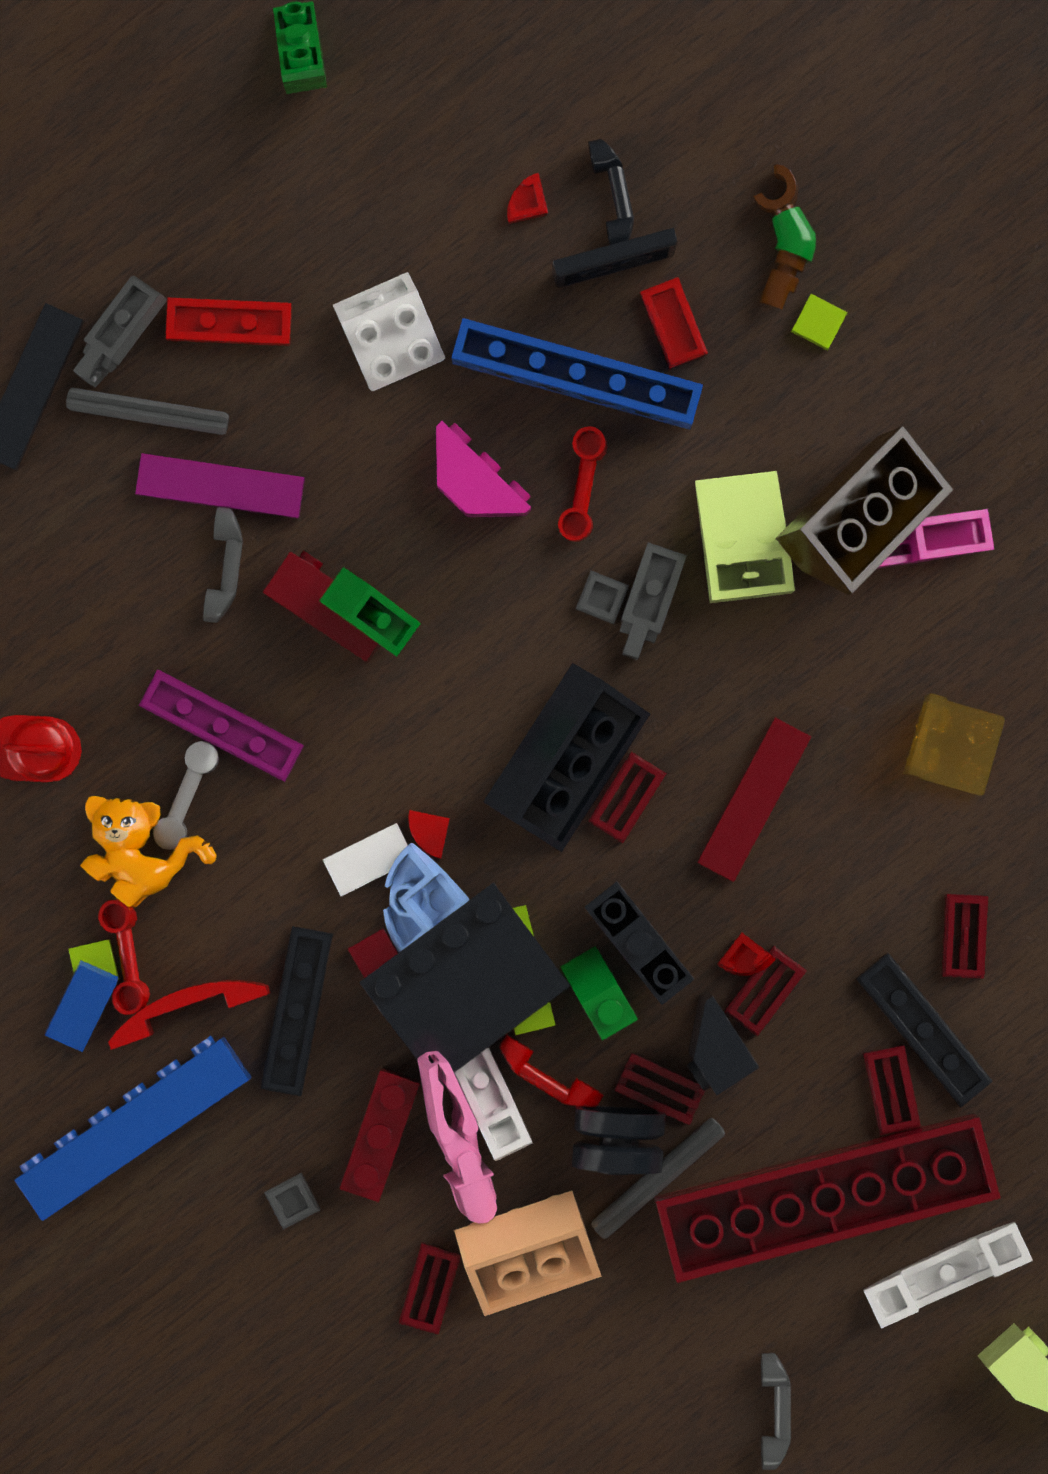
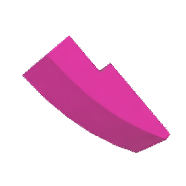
(944, 538)

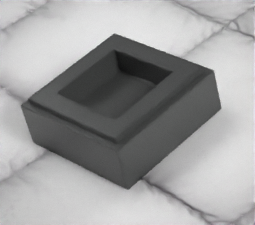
(602, 597)
(292, 1200)

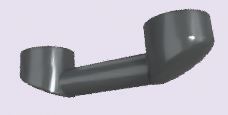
(219, 601)
(775, 1447)

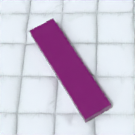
(220, 486)
(221, 725)

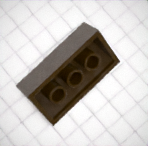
(865, 512)

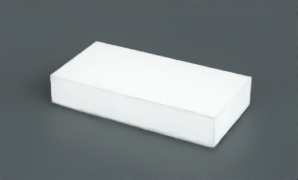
(365, 859)

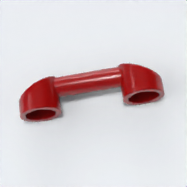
(591, 447)
(133, 993)
(517, 1057)

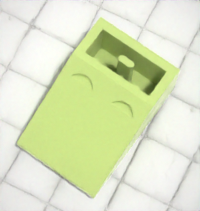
(738, 535)
(1020, 1365)

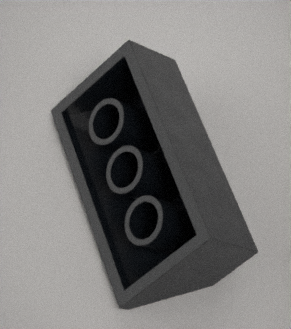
(567, 757)

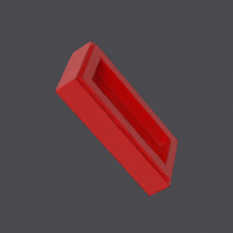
(673, 323)

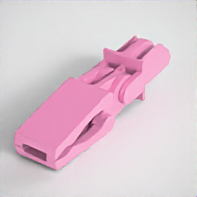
(459, 1143)

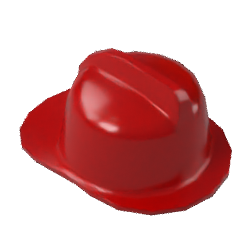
(37, 748)

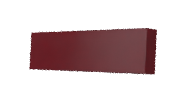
(754, 799)

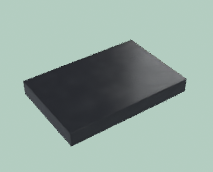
(614, 258)

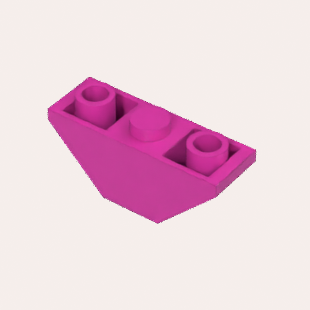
(473, 480)

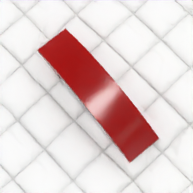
(140, 1027)

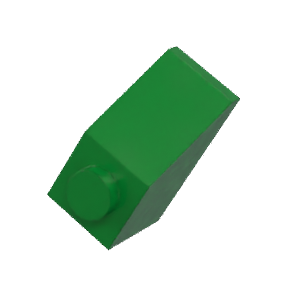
(370, 611)
(599, 993)

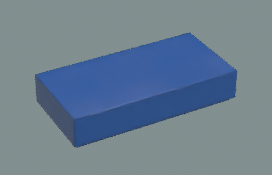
(81, 1006)

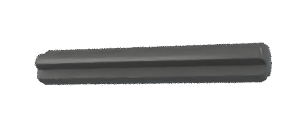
(147, 411)
(652, 1184)

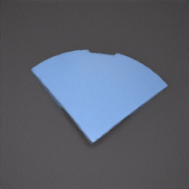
(418, 896)

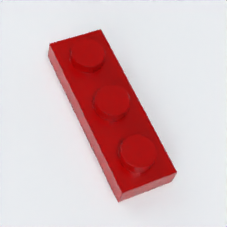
(228, 321)

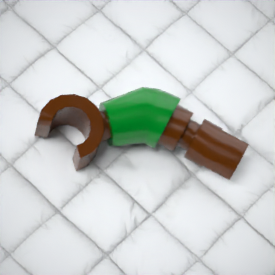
(794, 240)

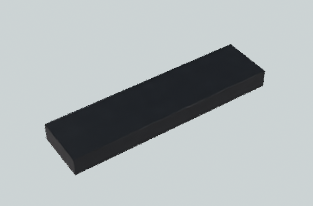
(35, 381)
(296, 1011)
(924, 1029)

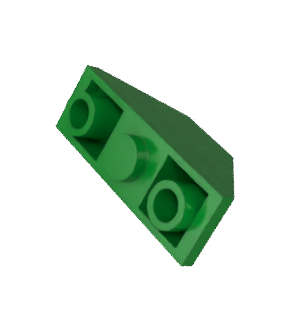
(299, 47)

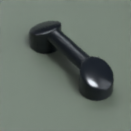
(606, 160)

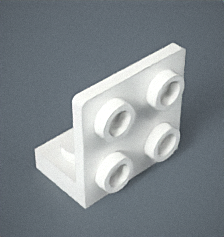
(389, 331)

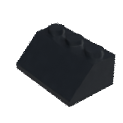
(717, 1049)

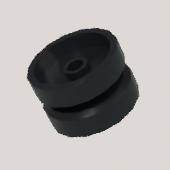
(618, 1145)

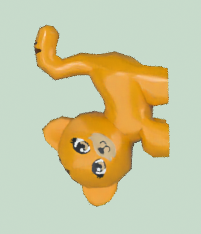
(123, 829)

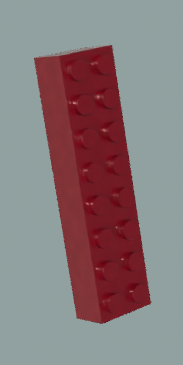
(827, 1197)

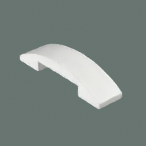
(493, 1106)
(947, 1272)

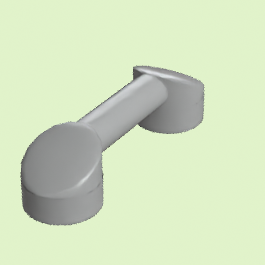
(200, 759)

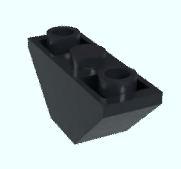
(639, 943)

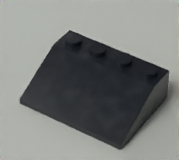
(465, 981)

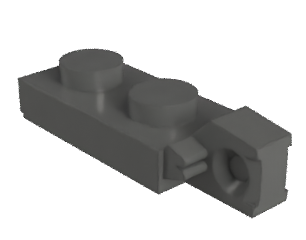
(118, 330)
(650, 597)

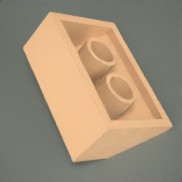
(527, 1253)

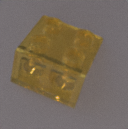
(954, 745)

